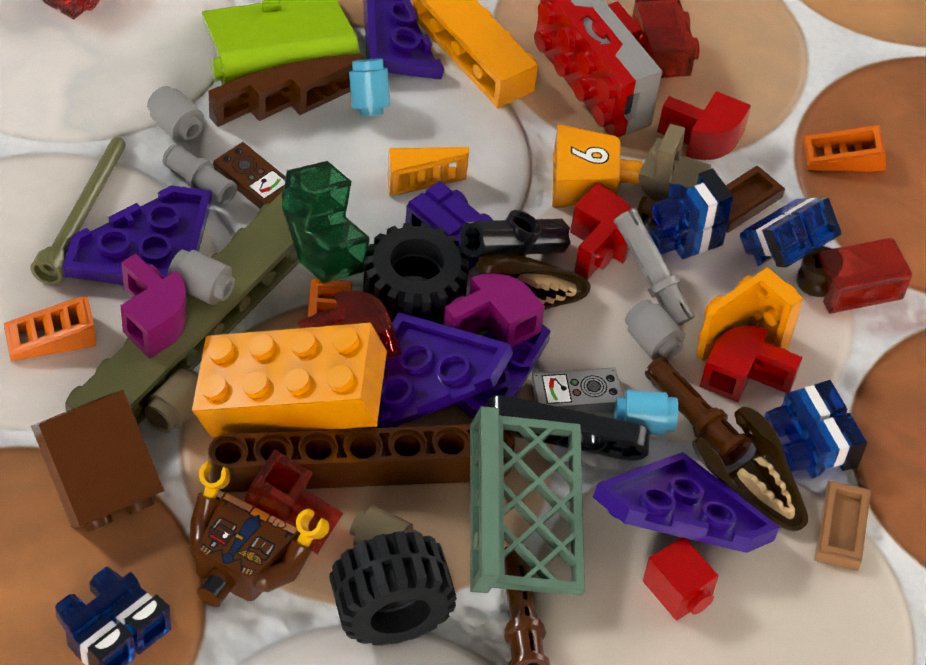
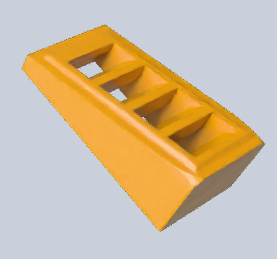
(418, 167)

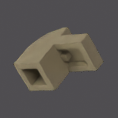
(667, 166)

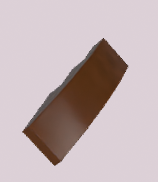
(296, 84)

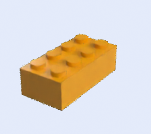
(290, 380)

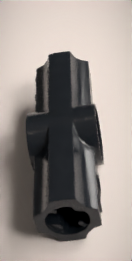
(516, 235)

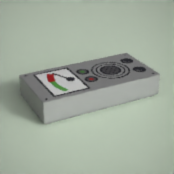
(578, 389)

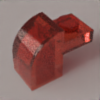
(357, 308)
(282, 493)

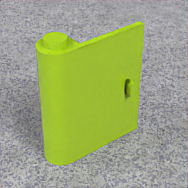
(275, 35)

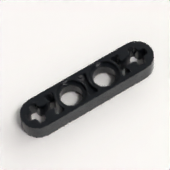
(598, 433)

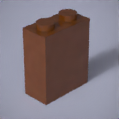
(98, 460)

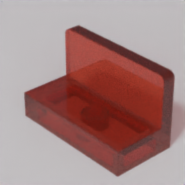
(864, 275)

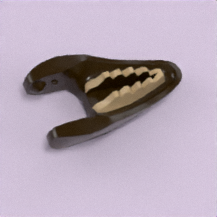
(549, 283)
(765, 478)

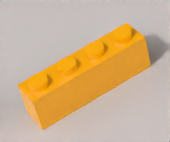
(479, 48)

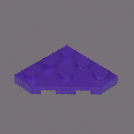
(151, 231)
(436, 369)
(685, 502)

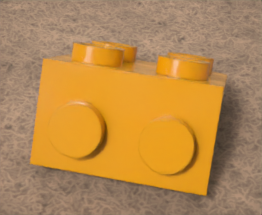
(756, 301)

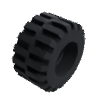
(416, 253)
(392, 588)

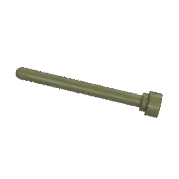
(49, 262)

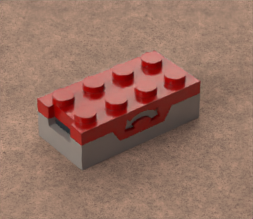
(599, 62)

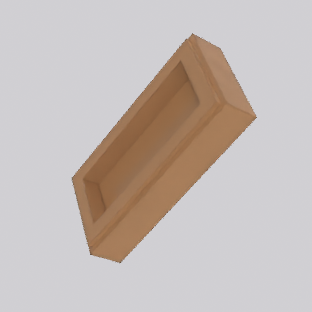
(843, 525)

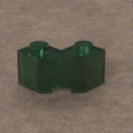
(315, 213)

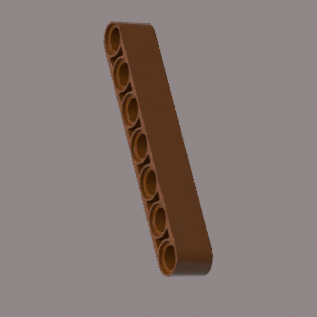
(340, 455)

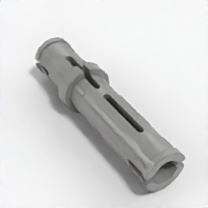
(649, 259)

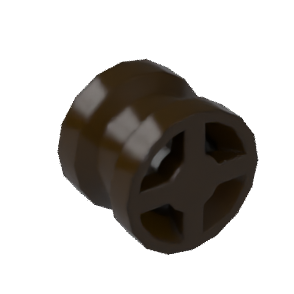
(811, 275)

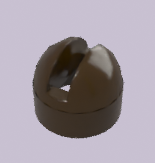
(645, 211)

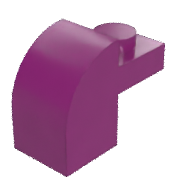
(501, 305)
(157, 308)

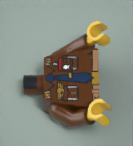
(243, 546)

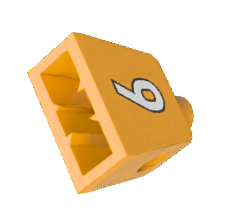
(585, 159)

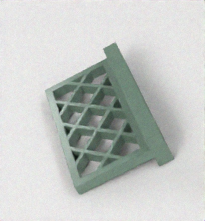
(488, 508)

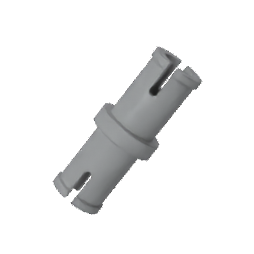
(199, 173)

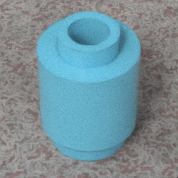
(369, 86)
(648, 409)

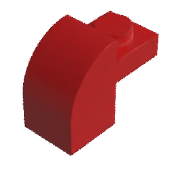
(709, 131)
(595, 226)
(743, 356)

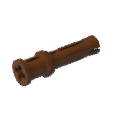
(706, 421)
(524, 629)

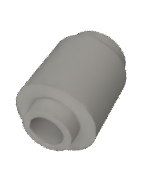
(175, 114)
(203, 276)
(655, 330)

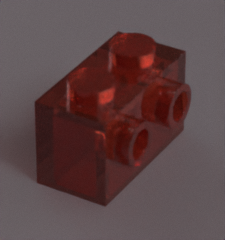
(667, 36)

